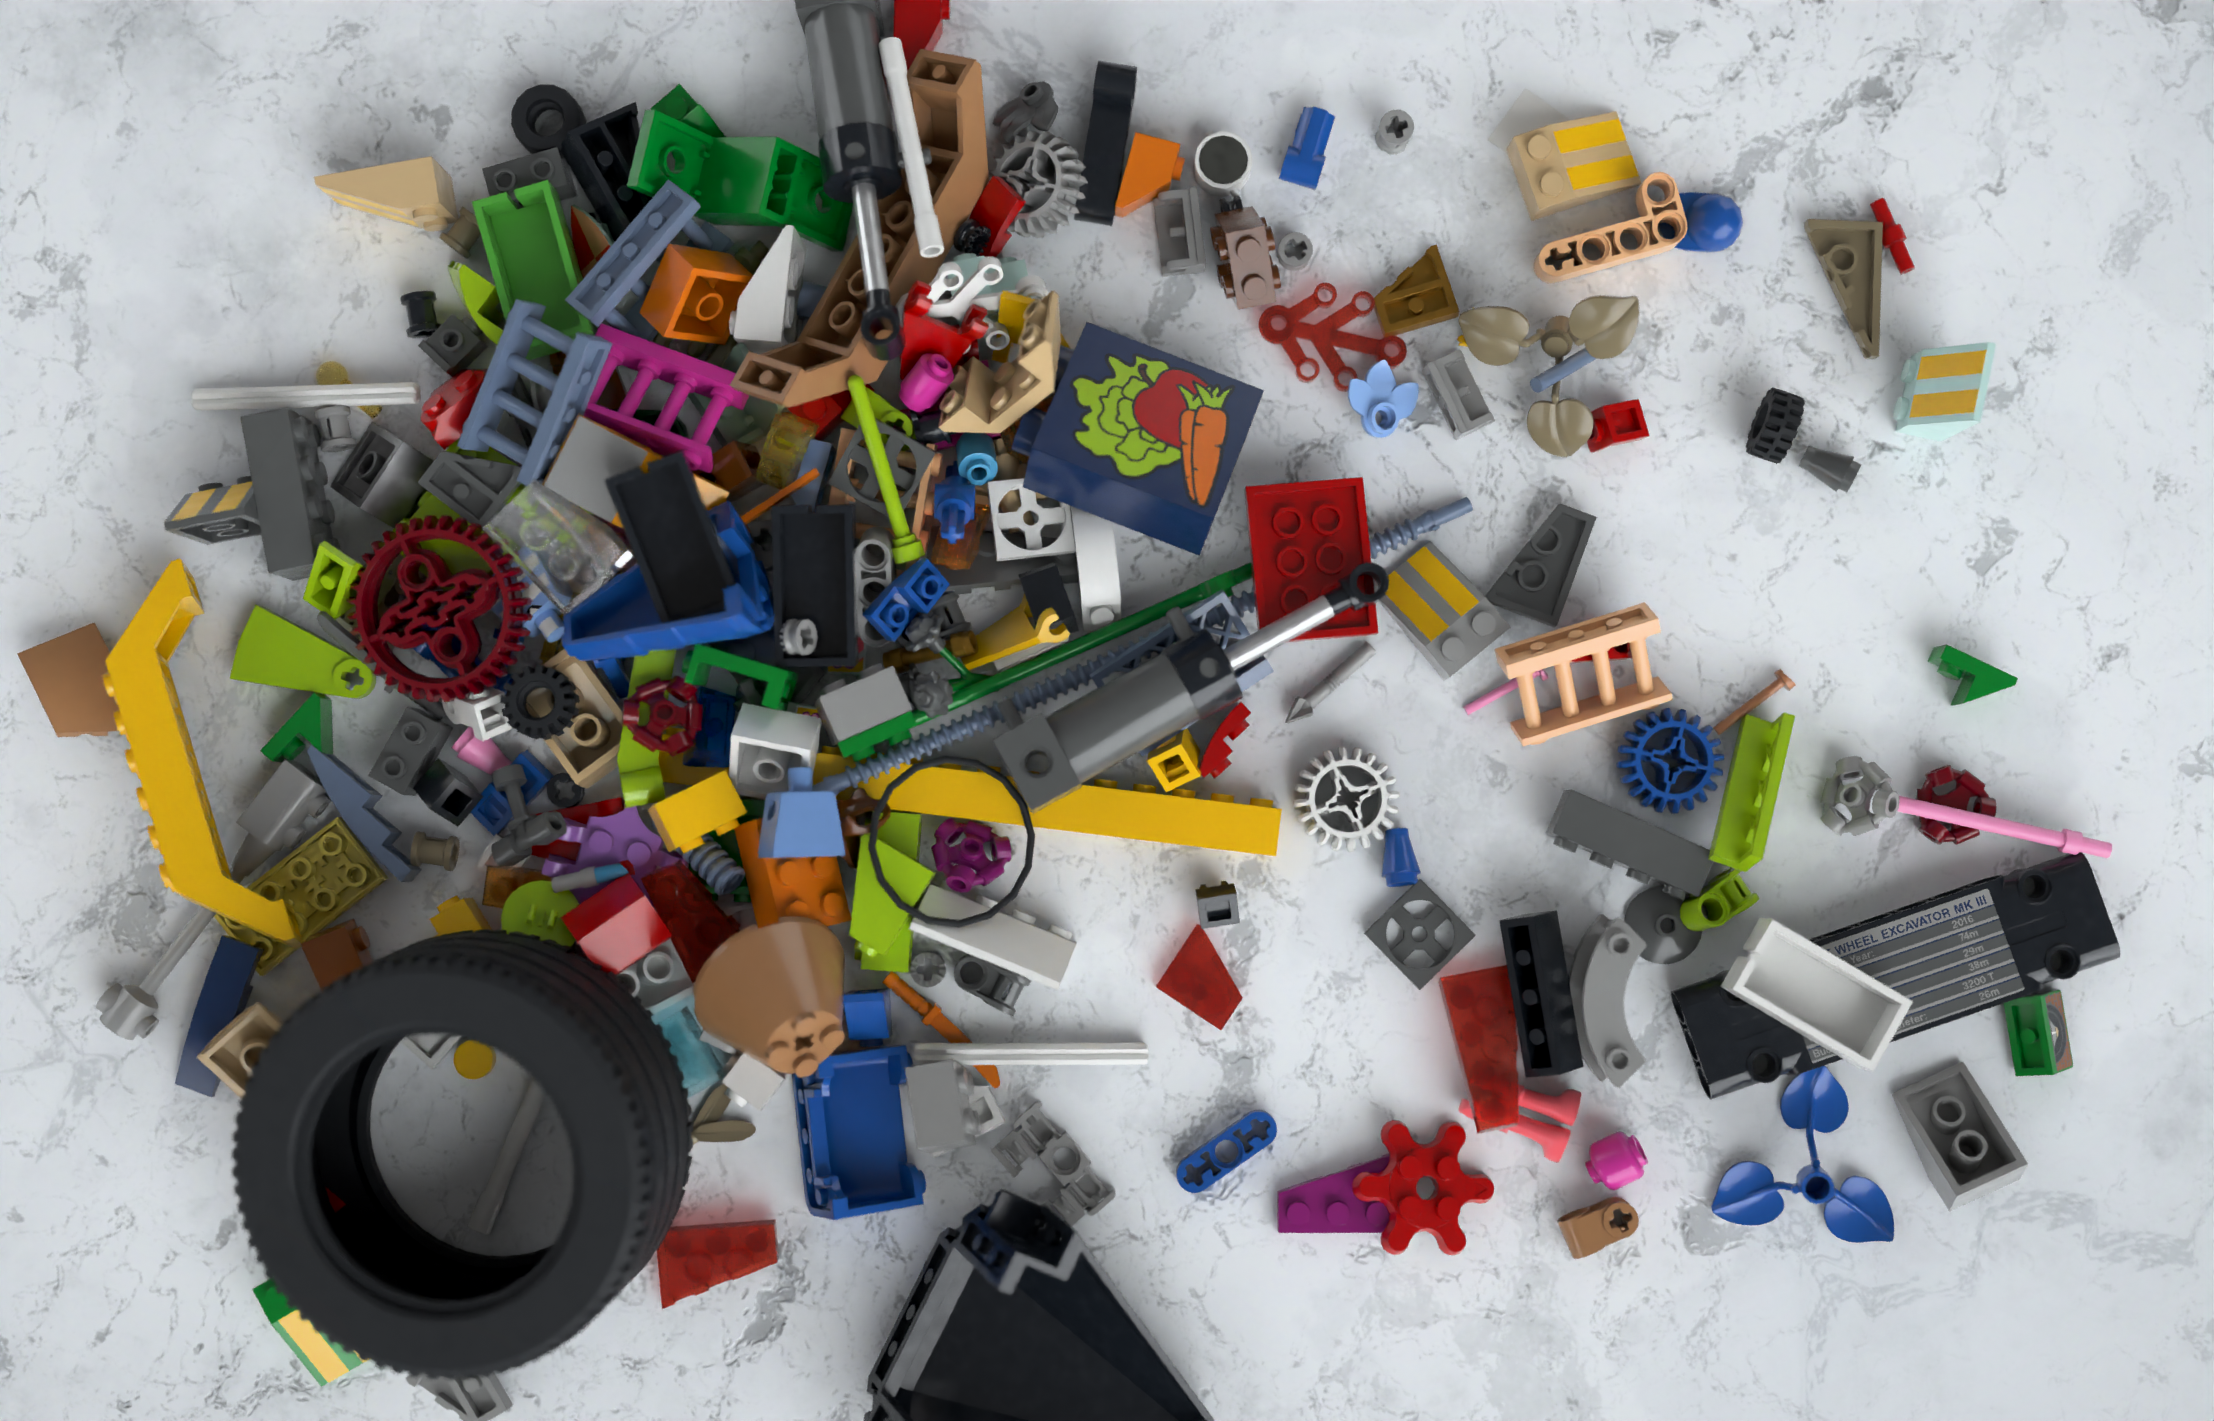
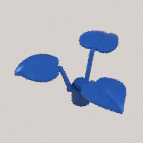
(1852, 1214)

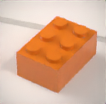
(791, 884)

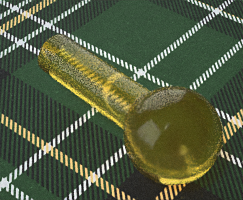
(334, 374)

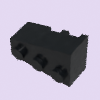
(602, 161)

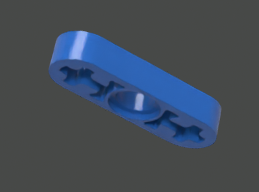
(1197, 1160)

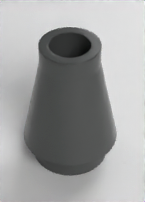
(1831, 468)

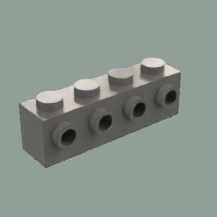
(1630, 843)

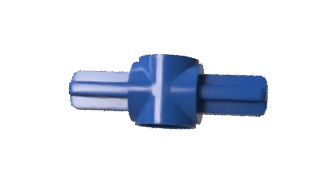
(954, 503)

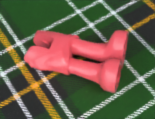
(1549, 1136)

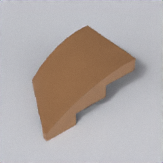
(71, 682)

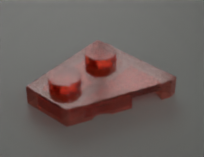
(1201, 980)

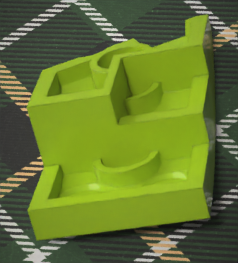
(479, 299)

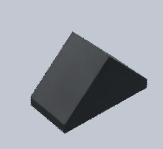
(1046, 590)

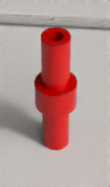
(1893, 236)

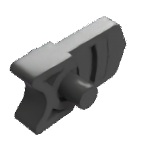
(748, 694)

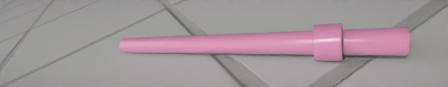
(2066, 840)

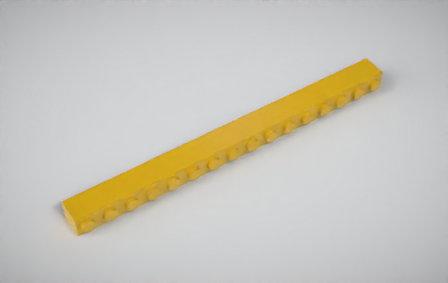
(1088, 810)

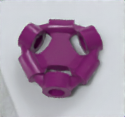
(969, 854)

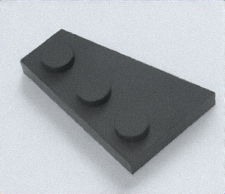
(1545, 568)

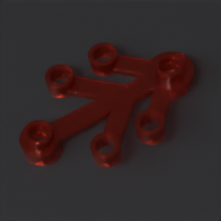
(1326, 335)

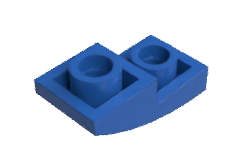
(907, 595)

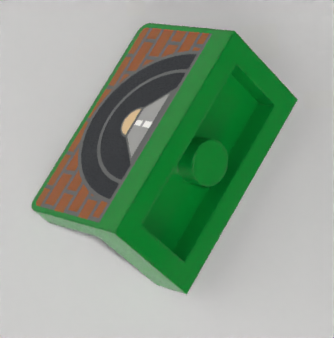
(2038, 1034)

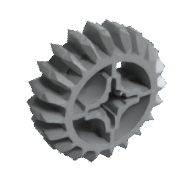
(1032, 162)

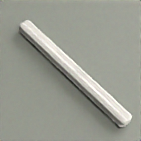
(306, 396)
(1033, 1053)

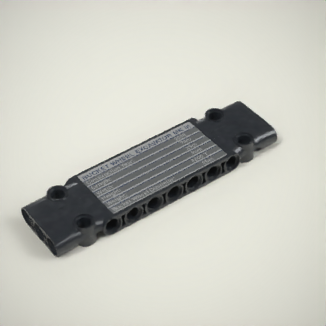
(1940, 952)

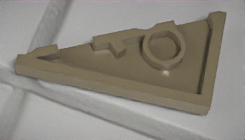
(1853, 265)

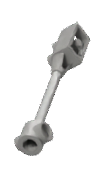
(272, 822)

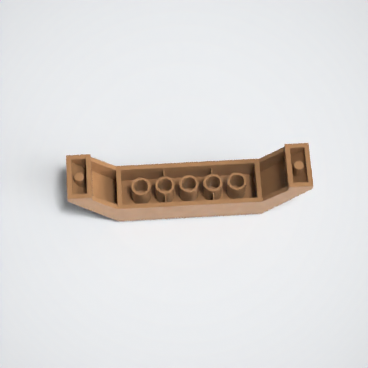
(831, 348)

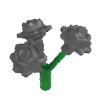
(929, 691)

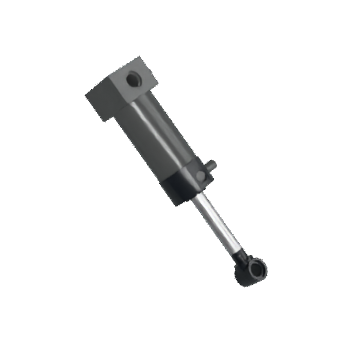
(857, 141)
(1154, 698)

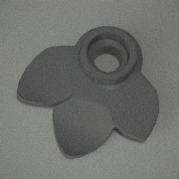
(1032, 107)

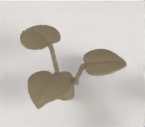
(1599, 322)

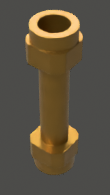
(960, 645)

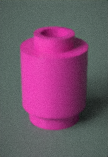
(926, 382)

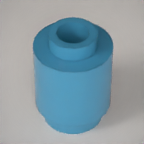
(976, 458)

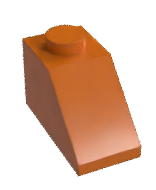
(1148, 172)

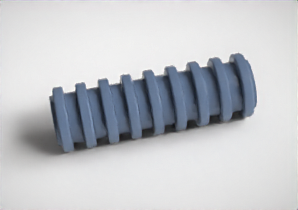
(714, 865)

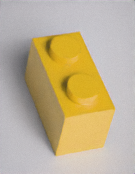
(697, 811)

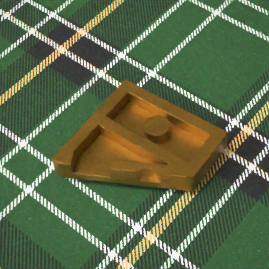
(1417, 297)

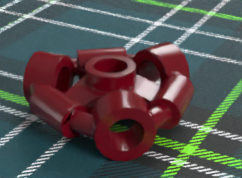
(664, 715)
(1966, 787)

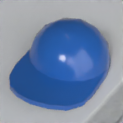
(1712, 222)

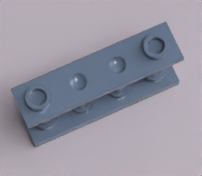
(634, 253)
(569, 391)

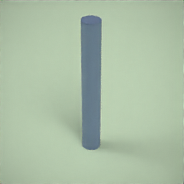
(1561, 370)

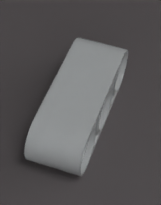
(870, 569)

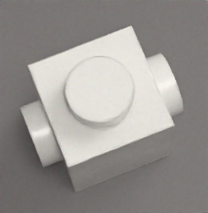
(750, 1081)

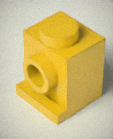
(1175, 760)

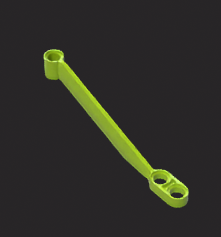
(637, 765)

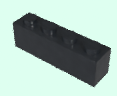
(1541, 994)

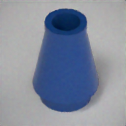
(1399, 859)

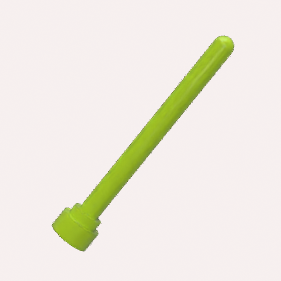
(905, 543)

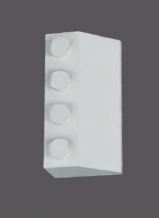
(1001, 940)

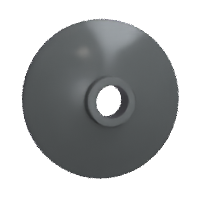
(1644, 918)

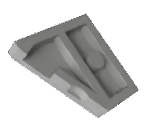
(470, 1398)

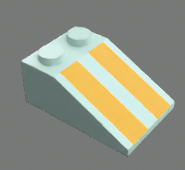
(1944, 390)

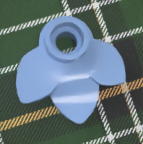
(1382, 395)

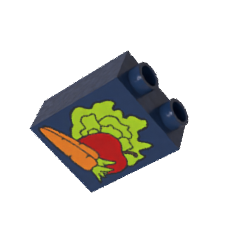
(1138, 437)

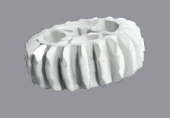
(1338, 782)

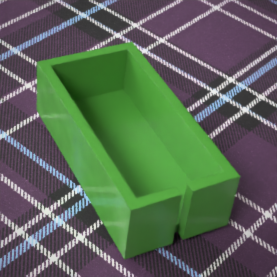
(533, 257)

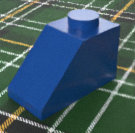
(868, 1016)

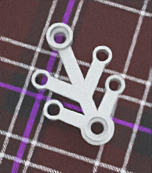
(967, 295)

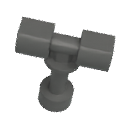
(525, 828)

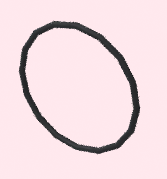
(875, 859)

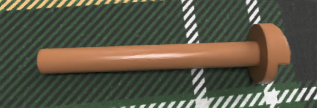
(1782, 681)

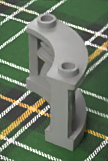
(1597, 993)

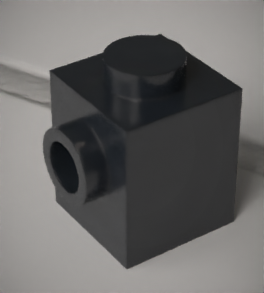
(448, 792)

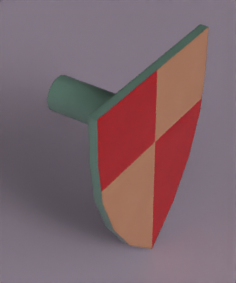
(589, 239)

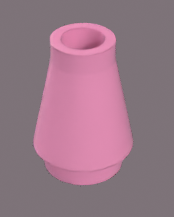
(480, 754)

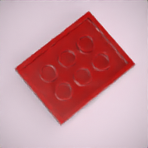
(1305, 542)

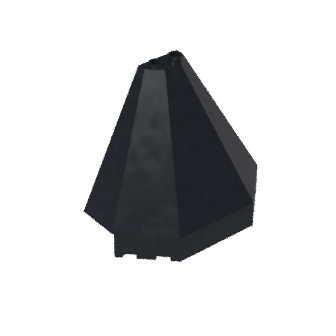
(1022, 1329)

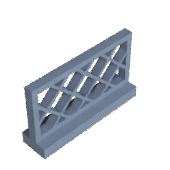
(1246, 675)

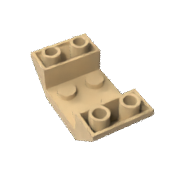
(993, 401)

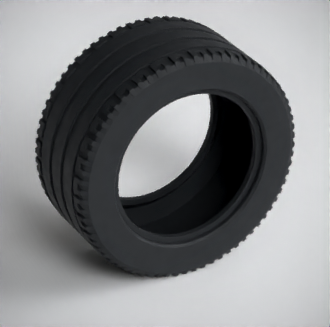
(372, 1270)

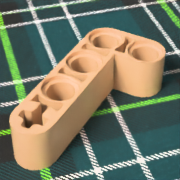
(1608, 238)

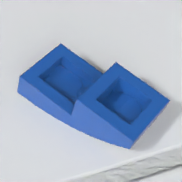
(494, 809)

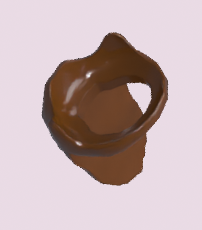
(848, 809)

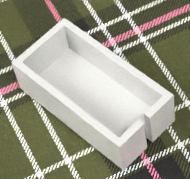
(1817, 994)

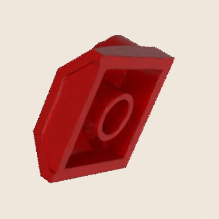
(451, 405)

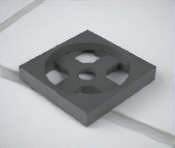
(922, 454)
(1430, 923)

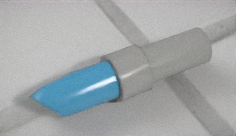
(588, 877)

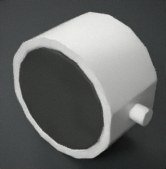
(1222, 163)

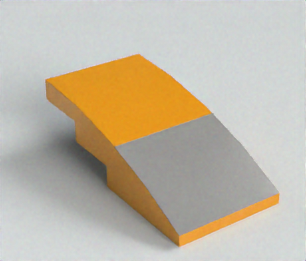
(598, 453)

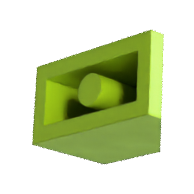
(331, 580)

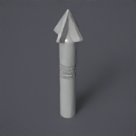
(1304, 706)

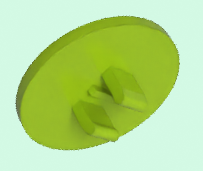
(538, 911)

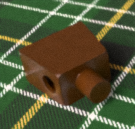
(734, 469)

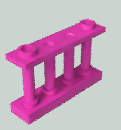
(671, 366)

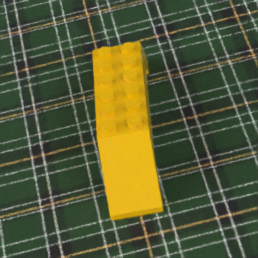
(168, 765)

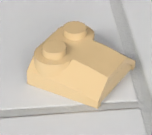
(238, 1046)

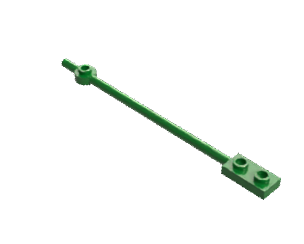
(899, 728)

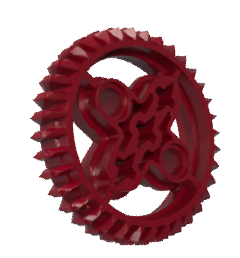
(422, 605)

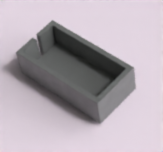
(288, 490)

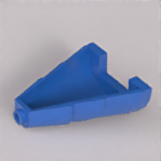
(624, 622)

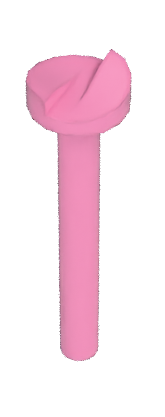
(1499, 692)

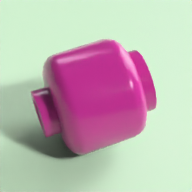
(1616, 1160)

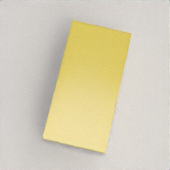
(318, 882)

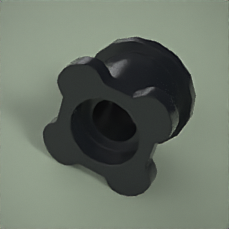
(927, 428)

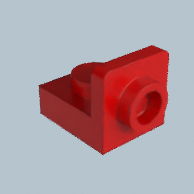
(1617, 425)

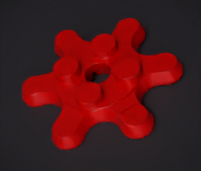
(1398, 1182)

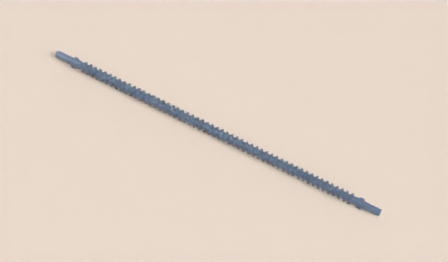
(1061, 684)

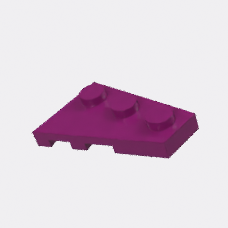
(1330, 1205)

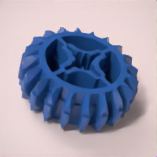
(1704, 768)

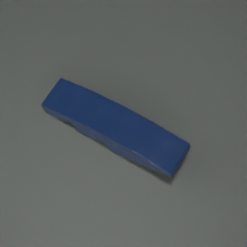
(220, 1002)

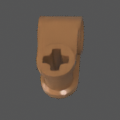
(1591, 1227)

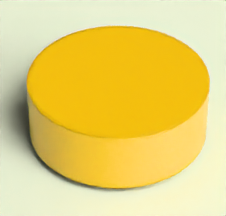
(474, 1059)

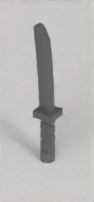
(349, 642)

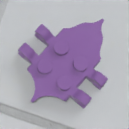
(608, 842)

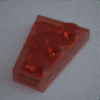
(689, 914)

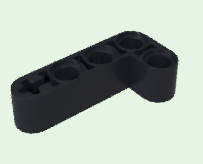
(1106, 141)

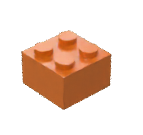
(695, 294)

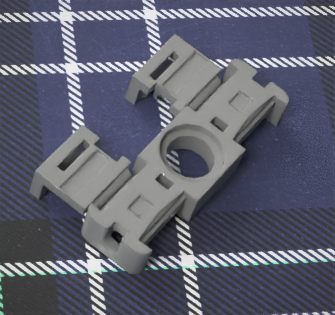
(1084, 1186)

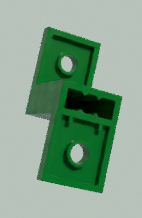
(739, 179)

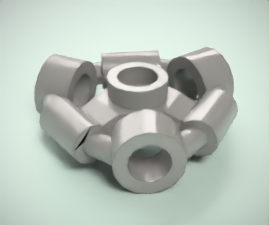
(1858, 796)

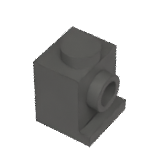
(461, 355)

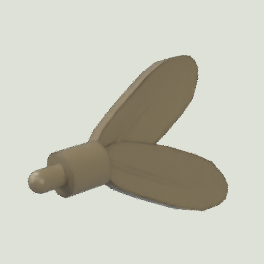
(709, 1129)

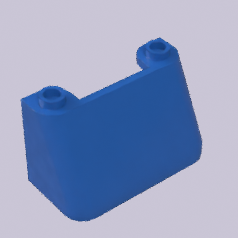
(855, 1134)

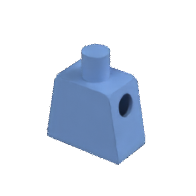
(800, 820)

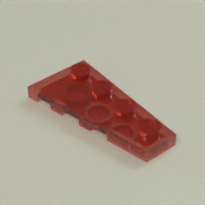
(1486, 1043)

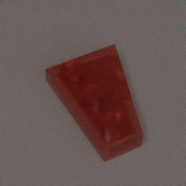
(709, 1254)

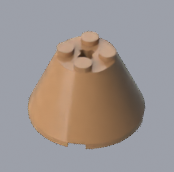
(776, 994)

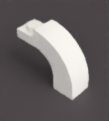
(1096, 569)

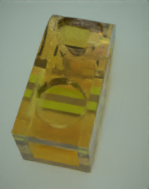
(785, 449)

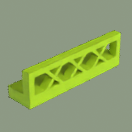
(1751, 791)

